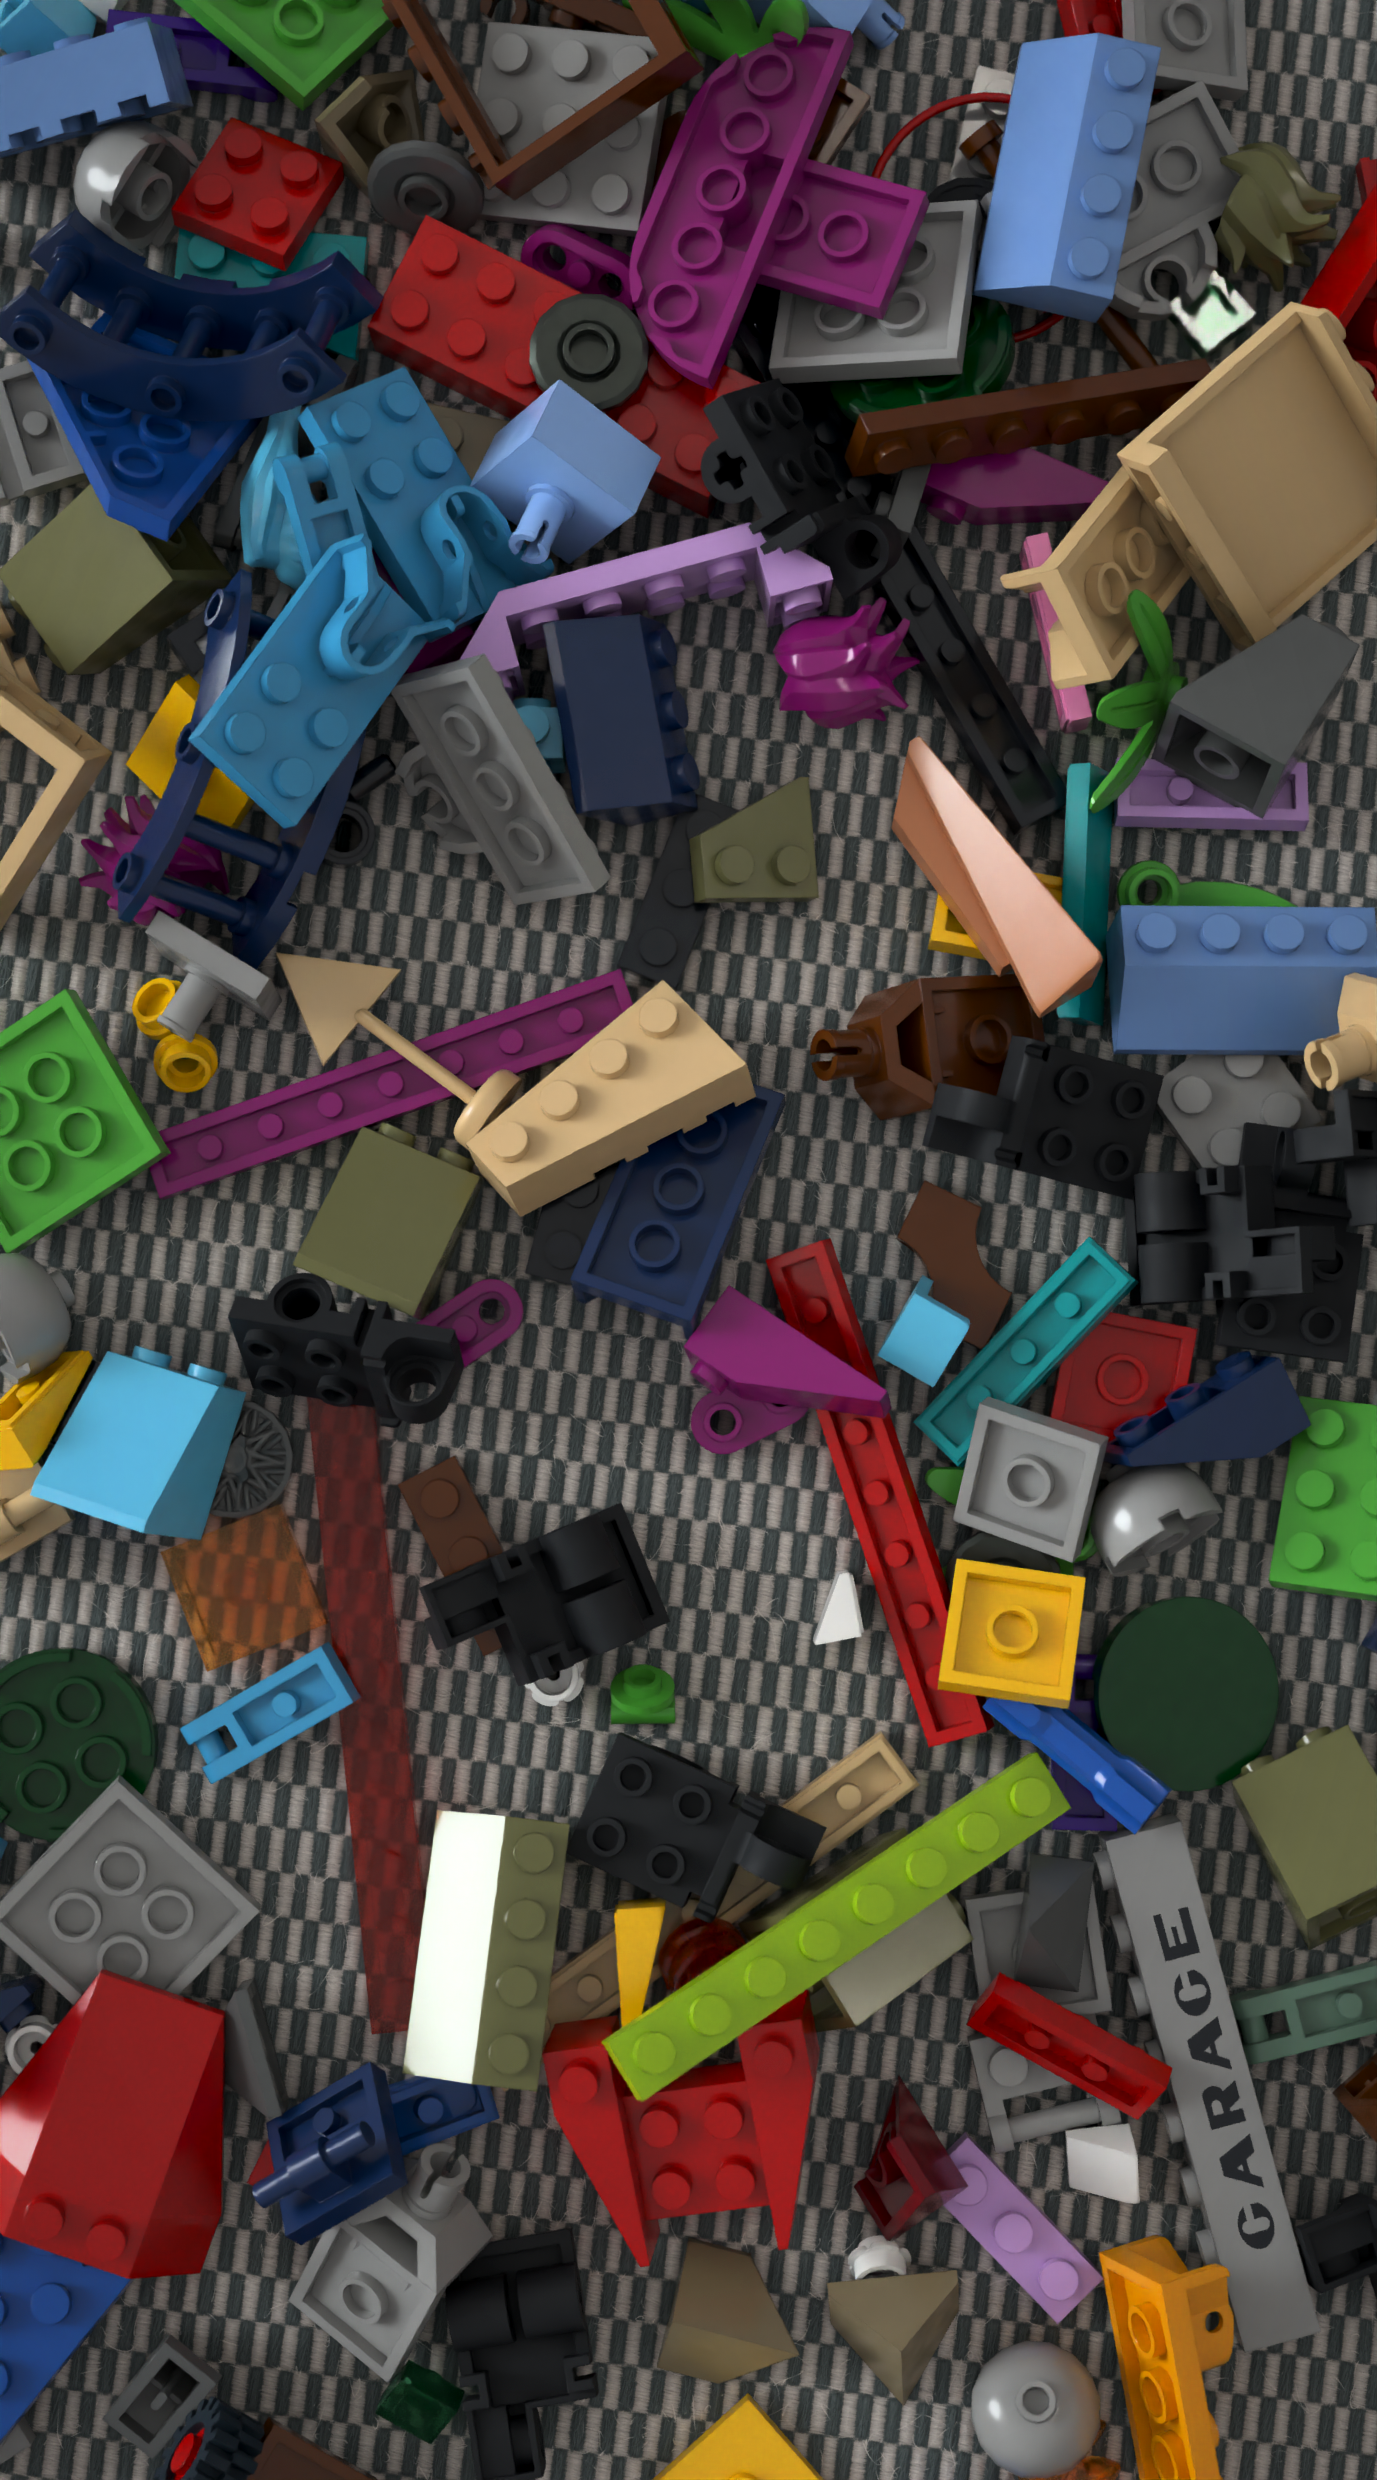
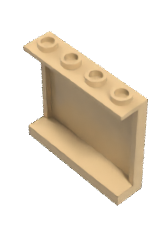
(1266, 471)

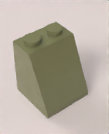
(105, 586)
(391, 1220)
(1316, 1830)
(884, 1968)

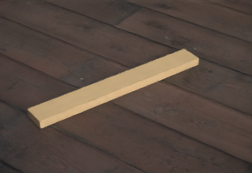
(839, 1799)

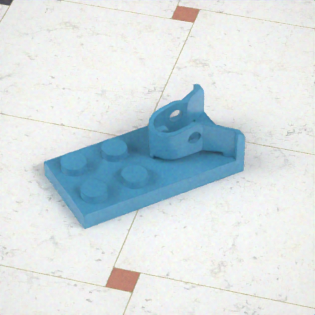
(417, 503)
(314, 682)

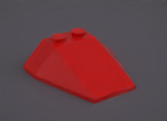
(119, 2133)

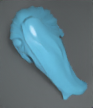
(264, 517)

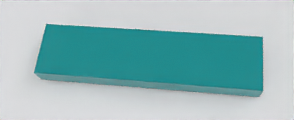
(1087, 881)
(1029, 1345)

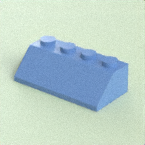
(1067, 174)
(1232, 976)

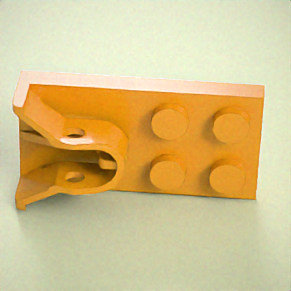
(1163, 2349)

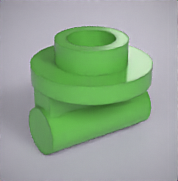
(642, 1696)

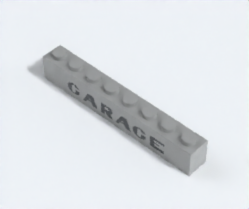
(1210, 2081)

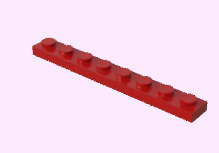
(880, 1496)

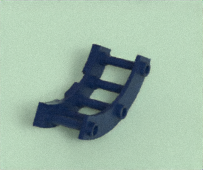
(276, 325)
(264, 911)

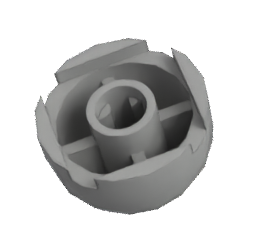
(131, 182)
(32, 1316)
(1148, 1513)
(1035, 2409)

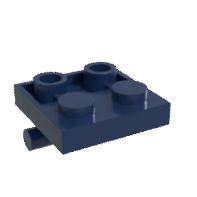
(333, 2155)

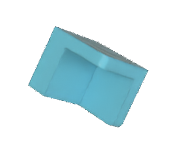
(40, 23)
(924, 1335)

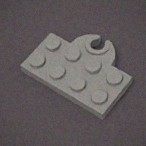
(1173, 203)
(492, 783)

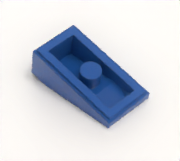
(438, 2109)

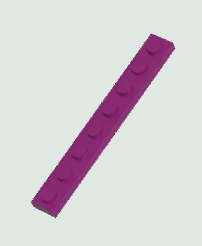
(384, 1086)

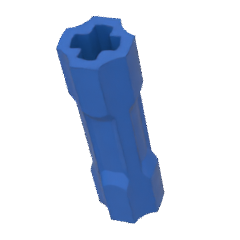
(1115, 1779)

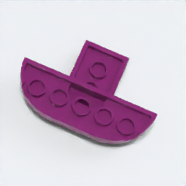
(753, 209)

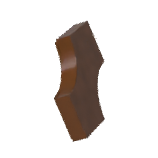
(943, 1237)

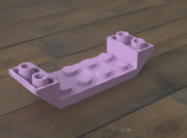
(657, 581)

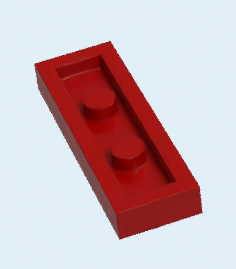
(1069, 2046)

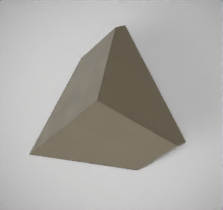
(368, 119)
(722, 2318)
(895, 2322)

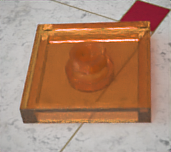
(244, 1587)

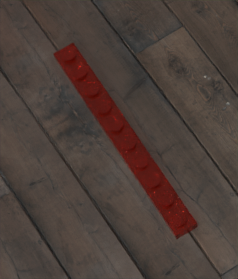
(376, 1724)

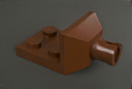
(927, 1035)

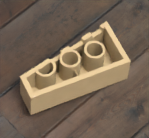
(611, 1099)

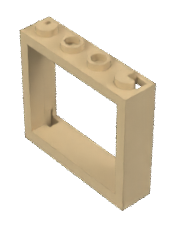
(78, 764)

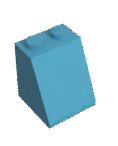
(144, 1445)

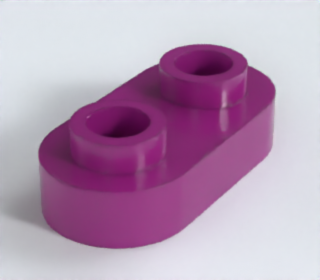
(585, 261)
(463, 1314)
(752, 1421)

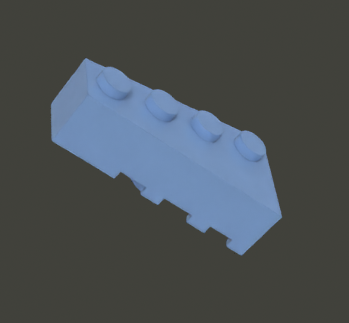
(89, 85)

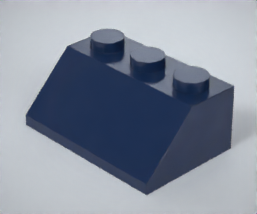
(622, 718)

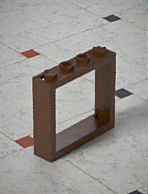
(574, 135)

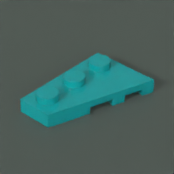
(214, 261)

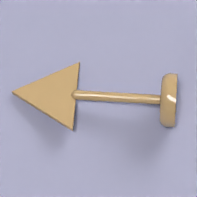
(338, 997)

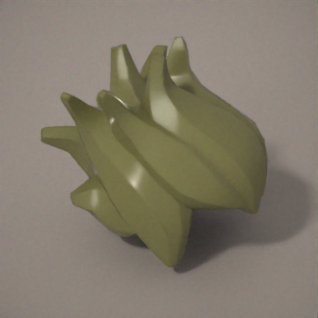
(1271, 212)

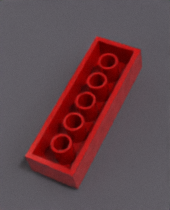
(468, 324)

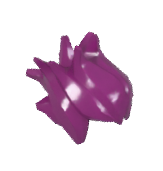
(842, 667)
(191, 862)

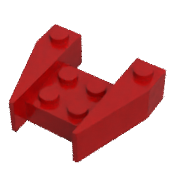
(701, 2142)

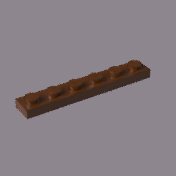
(1017, 418)

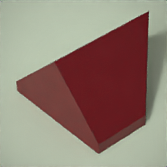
(907, 2170)

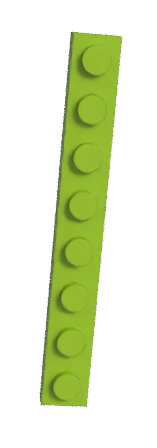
(834, 1926)

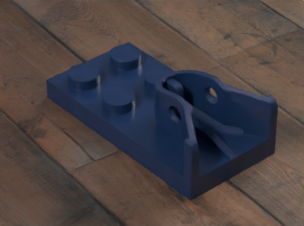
(676, 1213)

